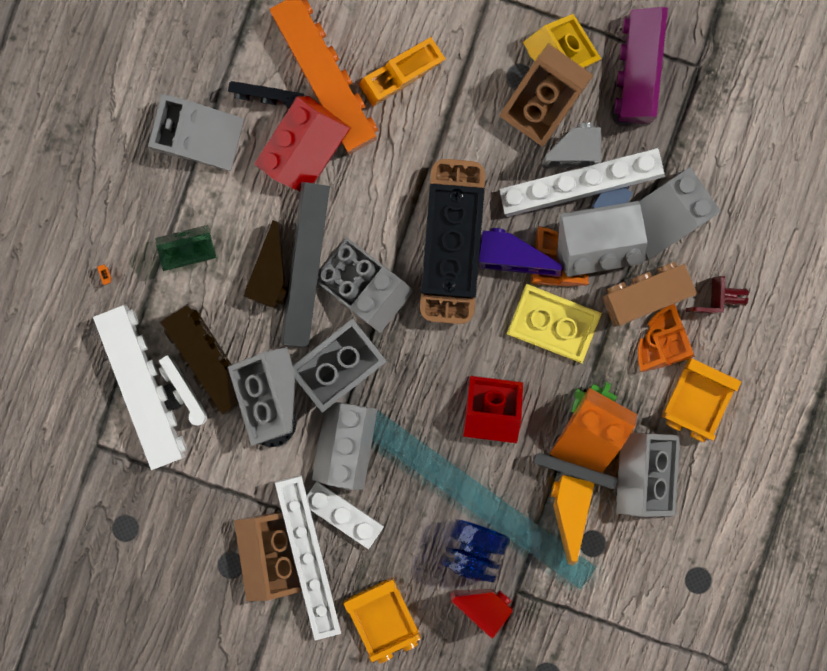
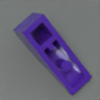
(508, 253)

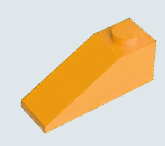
(571, 511)

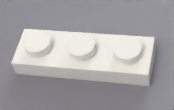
(343, 515)

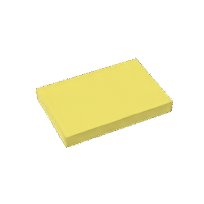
(554, 323)

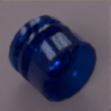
(475, 551)

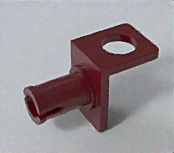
(721, 296)

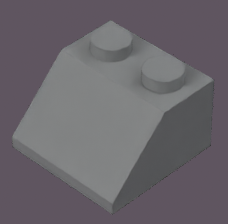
(577, 148)

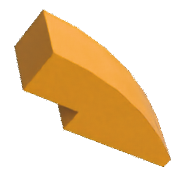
(401, 71)

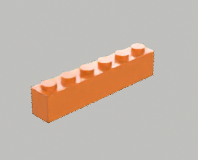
(322, 72)

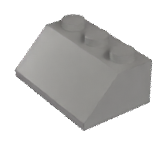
(601, 239)
(337, 365)
(345, 446)
(648, 475)

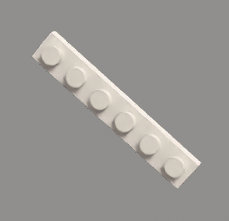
(582, 182)
(308, 557)

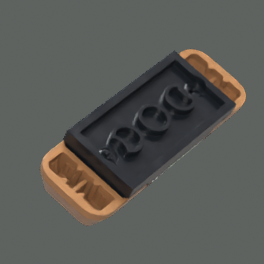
(452, 241)

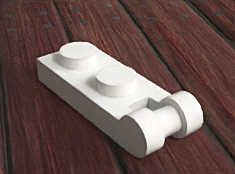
(183, 392)

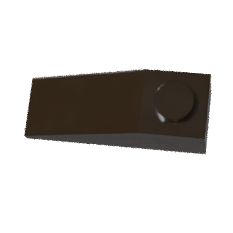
(268, 275)

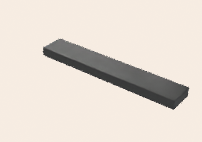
(305, 264)

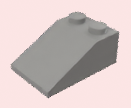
(675, 211)
(265, 394)

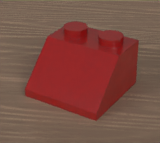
(493, 409)

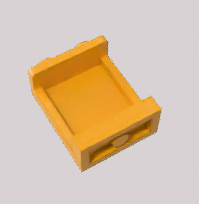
(699, 400)
(383, 620)

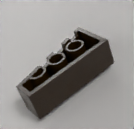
(203, 355)

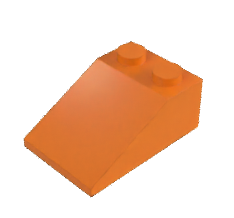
(594, 432)

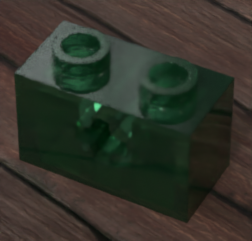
(185, 248)

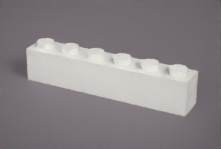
(139, 387)

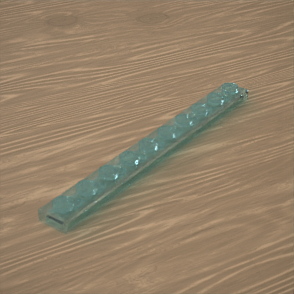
(479, 500)

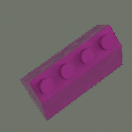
(641, 65)

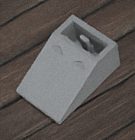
(195, 132)
(363, 285)

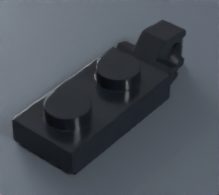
(267, 94)

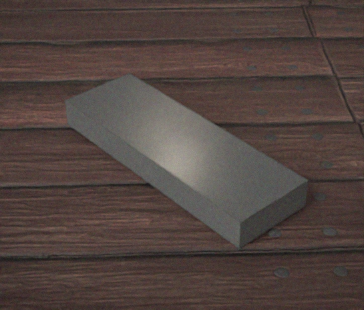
(576, 470)

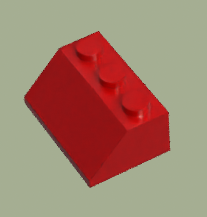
(302, 144)

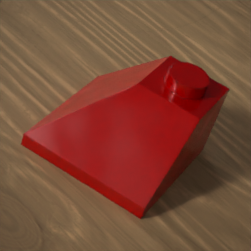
(484, 608)

